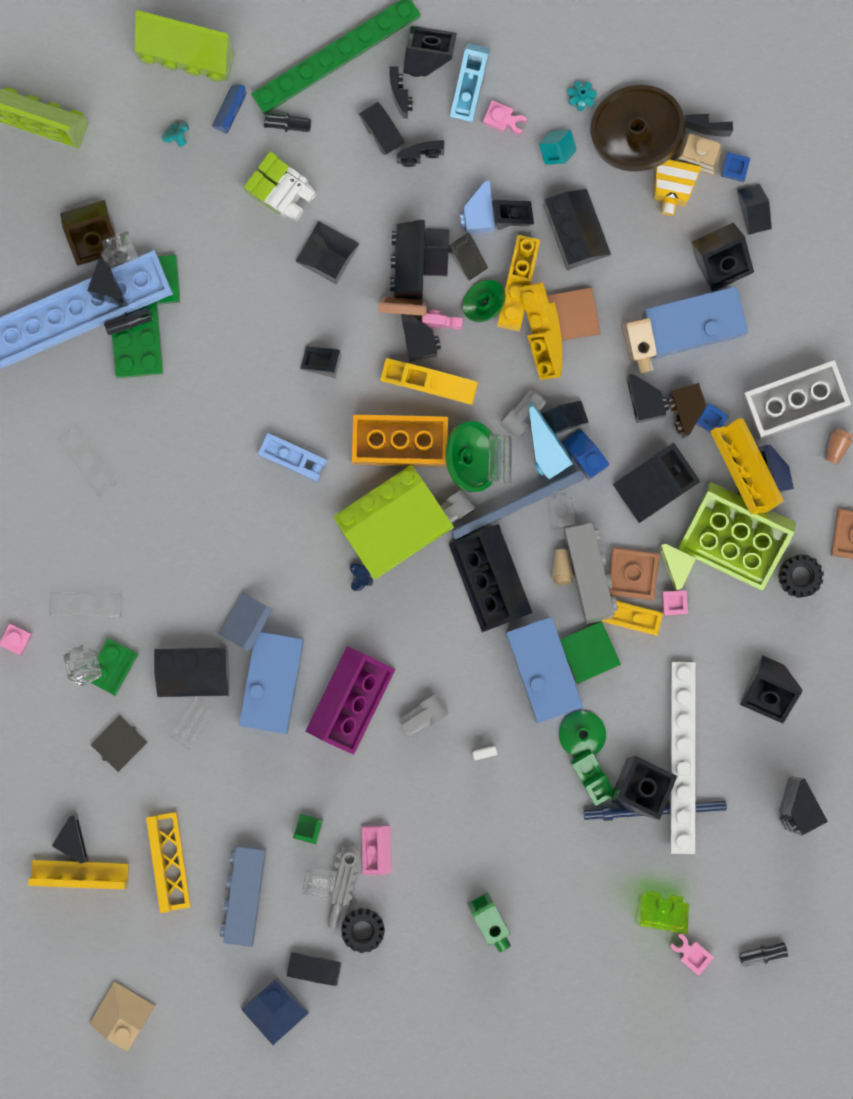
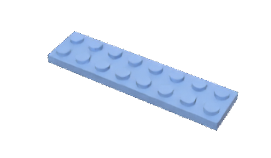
(76, 311)

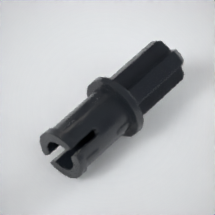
(287, 122)
(127, 321)
(763, 954)

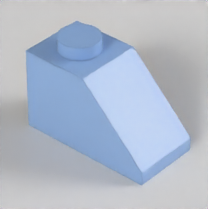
(479, 212)

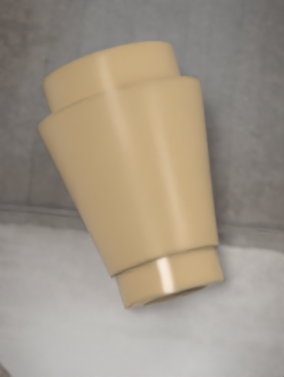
(562, 568)

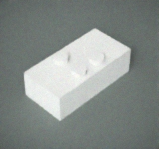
(796, 399)

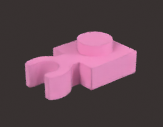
(501, 116)
(437, 320)
(693, 955)

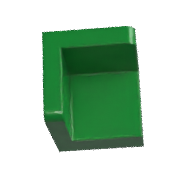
(308, 829)

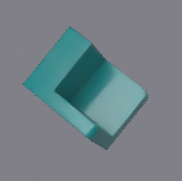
(557, 147)

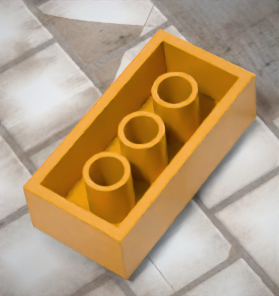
(399, 440)

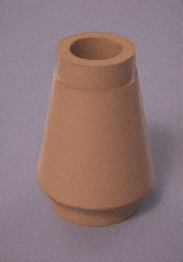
(838, 445)

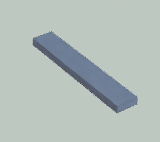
(517, 505)

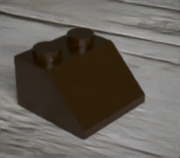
(86, 230)

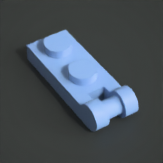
(291, 457)

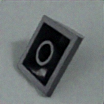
(427, 50)
(327, 252)
(771, 690)

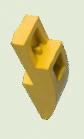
(519, 275)
(546, 333)
(429, 381)

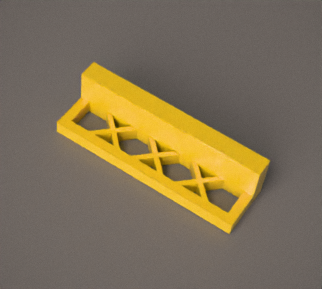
(749, 466)
(159, 865)
(76, 875)

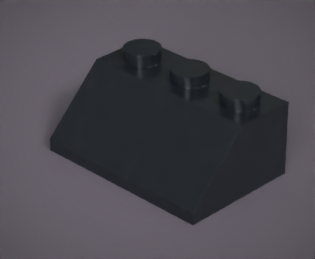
(576, 228)
(408, 260)
(191, 672)
(800, 808)

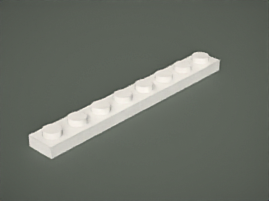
(682, 757)

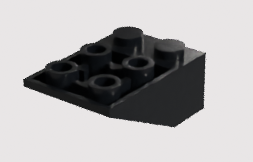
(656, 483)

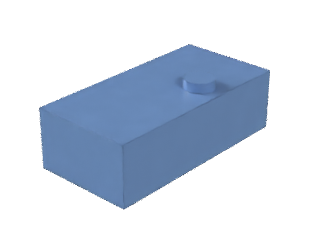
(697, 322)
(544, 670)
(271, 683)

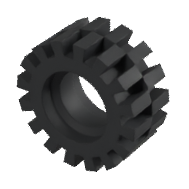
(788, 582)
(377, 930)

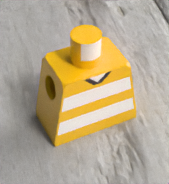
(674, 184)

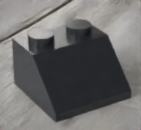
(723, 256)
(643, 788)

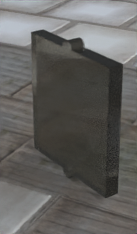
(119, 743)

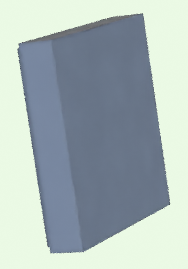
(245, 621)

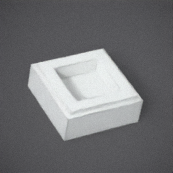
(484, 752)

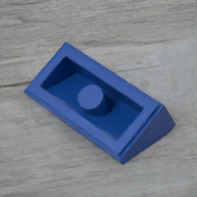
(230, 108)

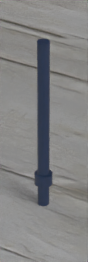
(608, 813)

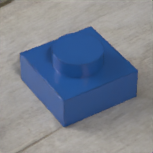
(735, 167)
(712, 418)

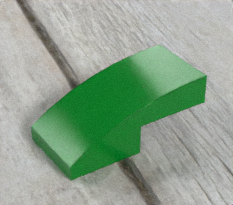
(592, 777)

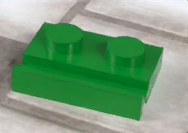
(115, 665)

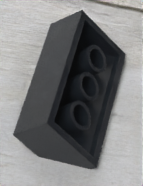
(490, 578)

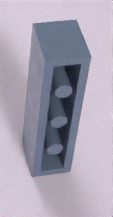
(244, 895)

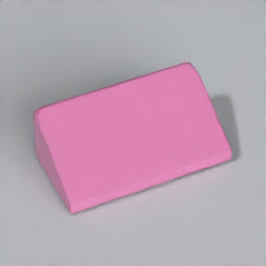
(376, 850)

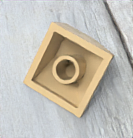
(121, 1016)

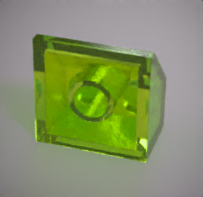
(662, 913)

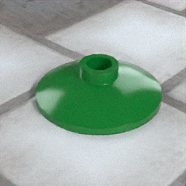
(484, 301)
(570, 730)

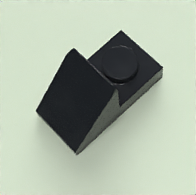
(512, 213)

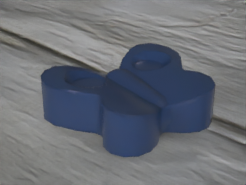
(362, 577)

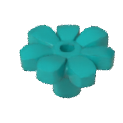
(582, 95)
(176, 133)

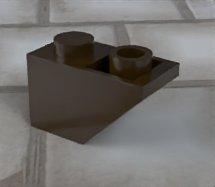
(688, 406)

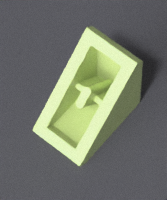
(677, 564)

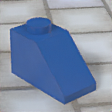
(585, 454)

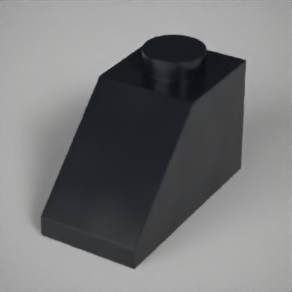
(419, 339)
(646, 400)

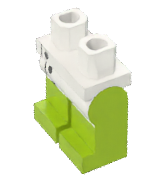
(285, 191)

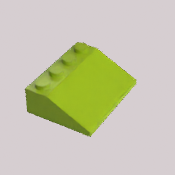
(183, 46)
(41, 118)
(393, 522)
(734, 540)

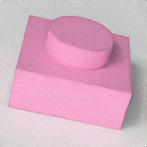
(675, 602)
(15, 639)

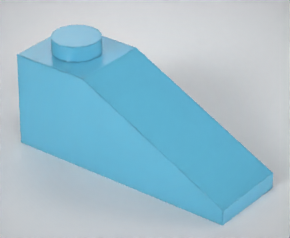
(469, 82)
(549, 451)

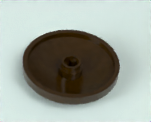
(637, 128)

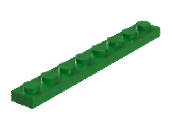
(335, 55)

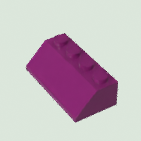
(350, 700)

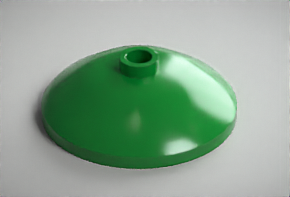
(469, 456)

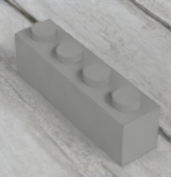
(589, 573)

